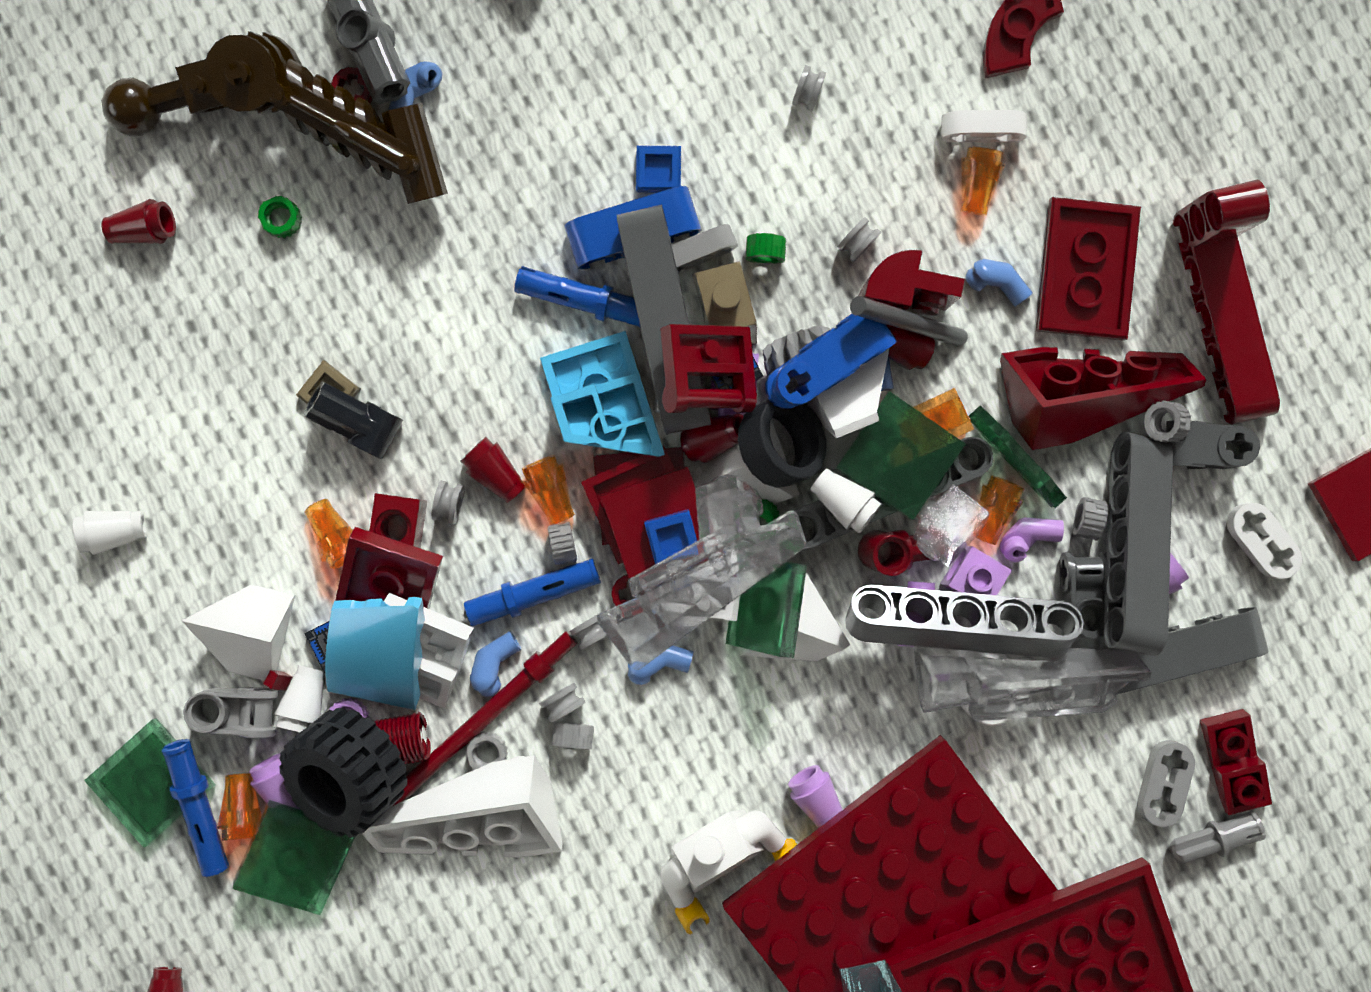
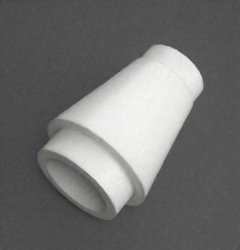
(846, 500)
(107, 530)
(301, 700)

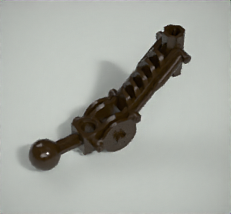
(267, 75)

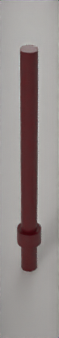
(536, 669)

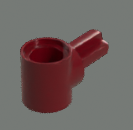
(902, 555)

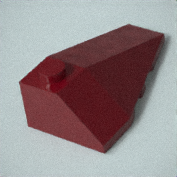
(1074, 398)

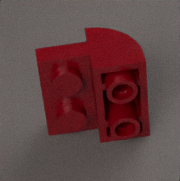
(901, 283)

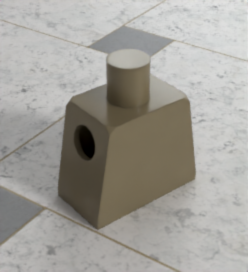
(725, 298)

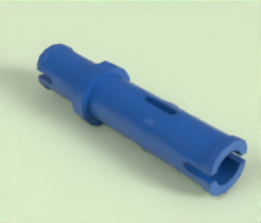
(577, 295)
(529, 593)
(190, 791)

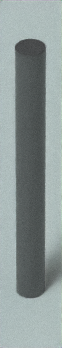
(907, 321)

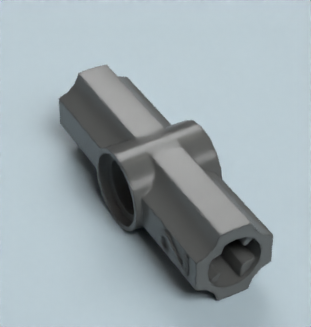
(372, 48)

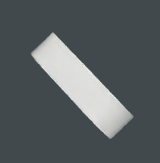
(984, 126)
(1256, 547)

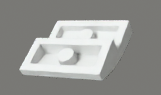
(443, 652)

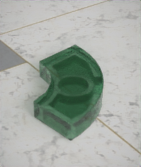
(1016, 457)

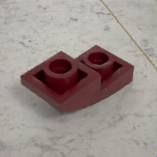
(1234, 760)

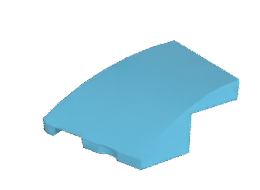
(602, 397)
(375, 651)

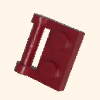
(707, 352)

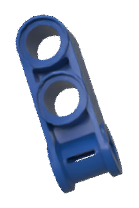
(828, 360)

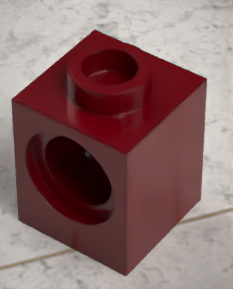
(389, 506)

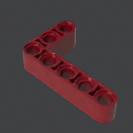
(1225, 296)

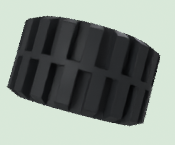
(343, 772)

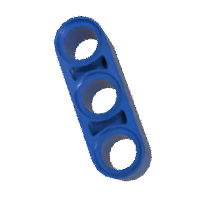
(598, 235)

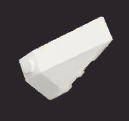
(493, 805)

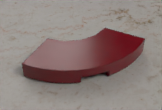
(1012, 34)

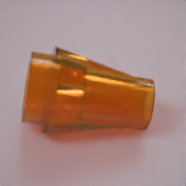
(979, 178)
(549, 488)
(1002, 501)
(329, 532)
(239, 808)

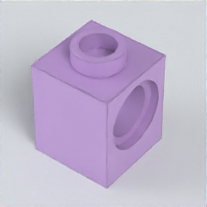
(975, 573)

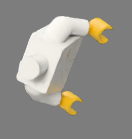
(714, 853)

